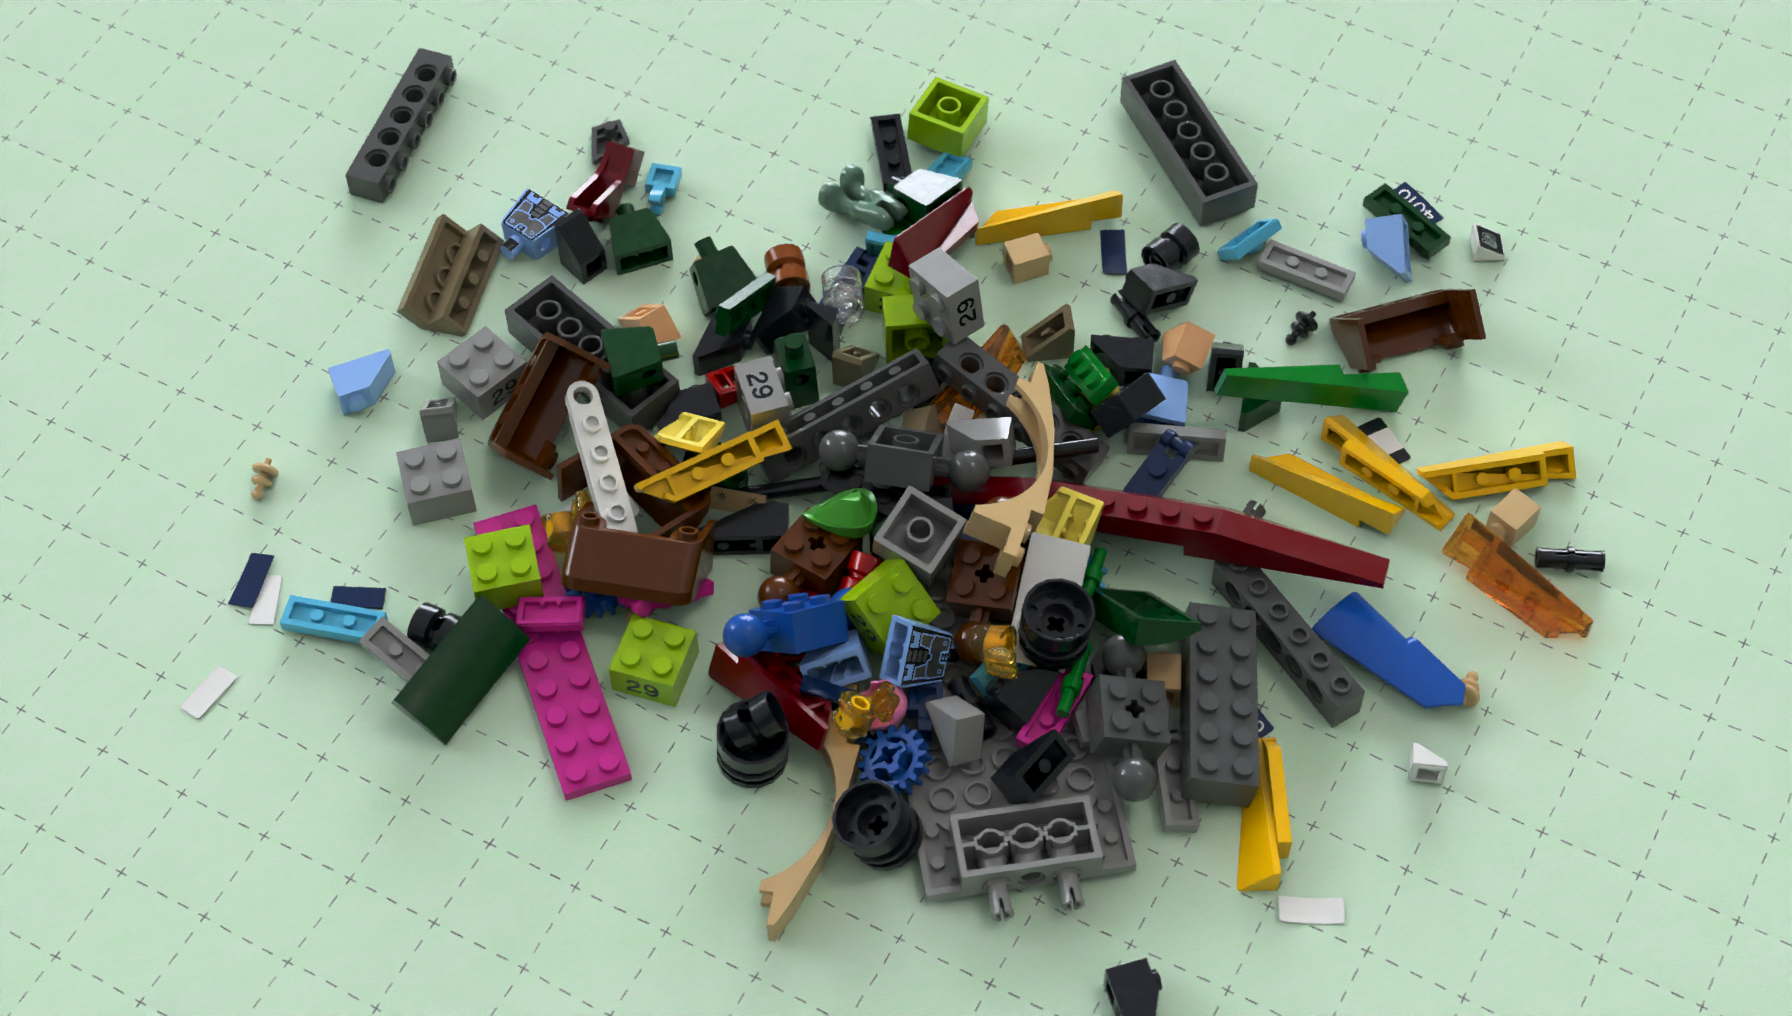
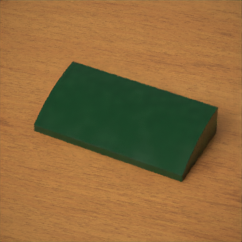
(1142, 617)
(461, 670)

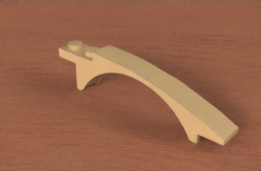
(1013, 520)
(790, 887)

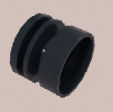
(1056, 623)
(748, 768)
(877, 825)

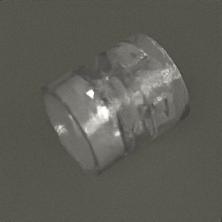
(844, 290)

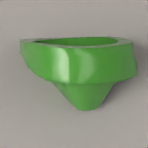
(846, 513)

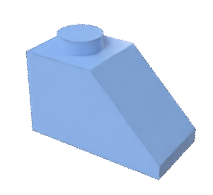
(1389, 243)
(362, 380)

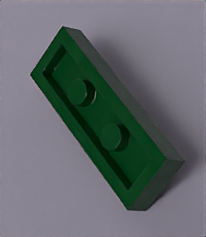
(1423, 233)
(744, 305)
(1068, 397)

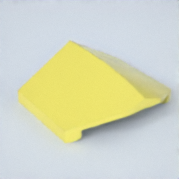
(692, 433)
(1071, 516)

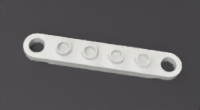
(599, 458)

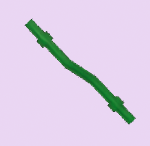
(1072, 683)

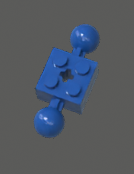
(789, 625)

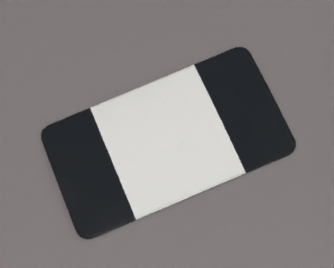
(1385, 439)

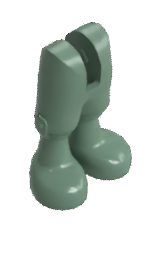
(863, 205)

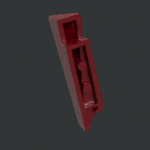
(943, 228)
(767, 671)

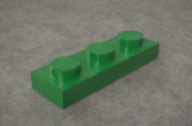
(1090, 375)

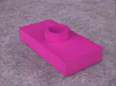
(551, 613)

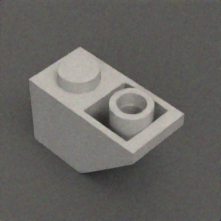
(987, 436)

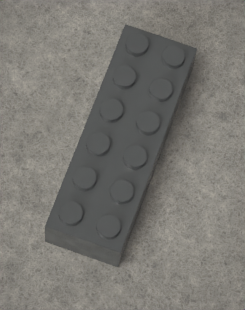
(1188, 143)
(562, 313)
(1219, 707)

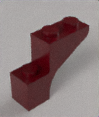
(603, 190)

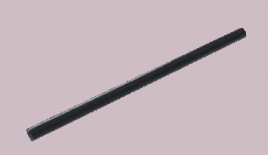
(1021, 456)

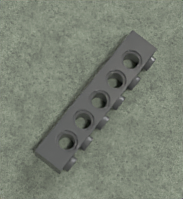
(401, 125)
(991, 374)
(857, 404)
(1291, 641)

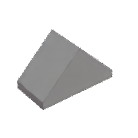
(439, 419)
(958, 729)

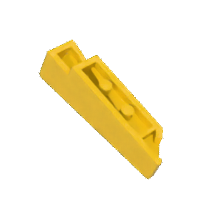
(1050, 218)
(716, 464)
(1502, 471)
(1382, 472)
(1327, 491)
(1265, 825)

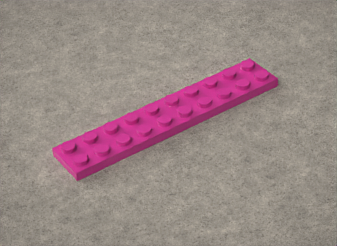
(565, 683)

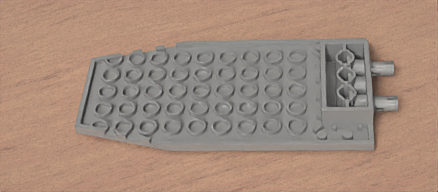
(984, 843)

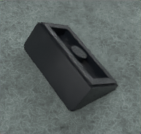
(823, 328)

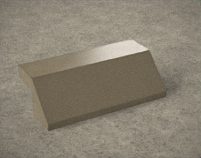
(450, 277)

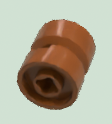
(788, 265)

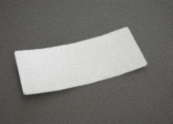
(1048, 559)

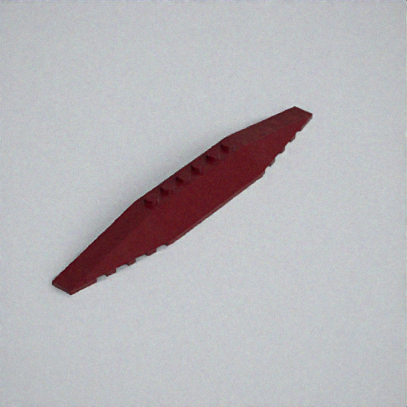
(1206, 531)

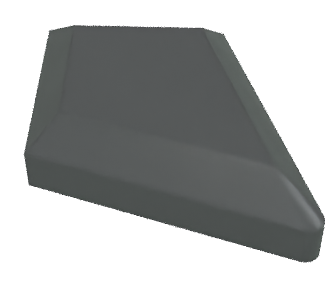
(609, 131)

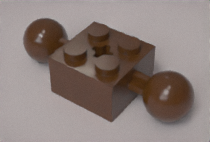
(807, 560)
(978, 591)

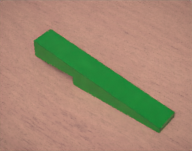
(1315, 385)

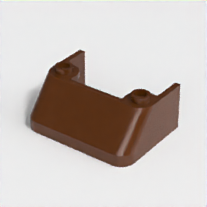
(1408, 325)
(538, 403)
(639, 459)
(637, 563)

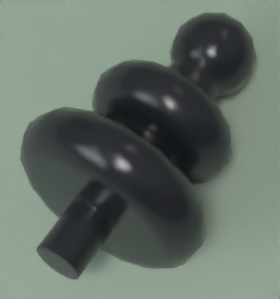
(1305, 322)

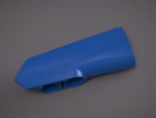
(1380, 648)

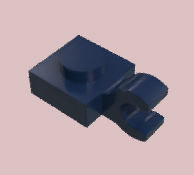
(917, 698)

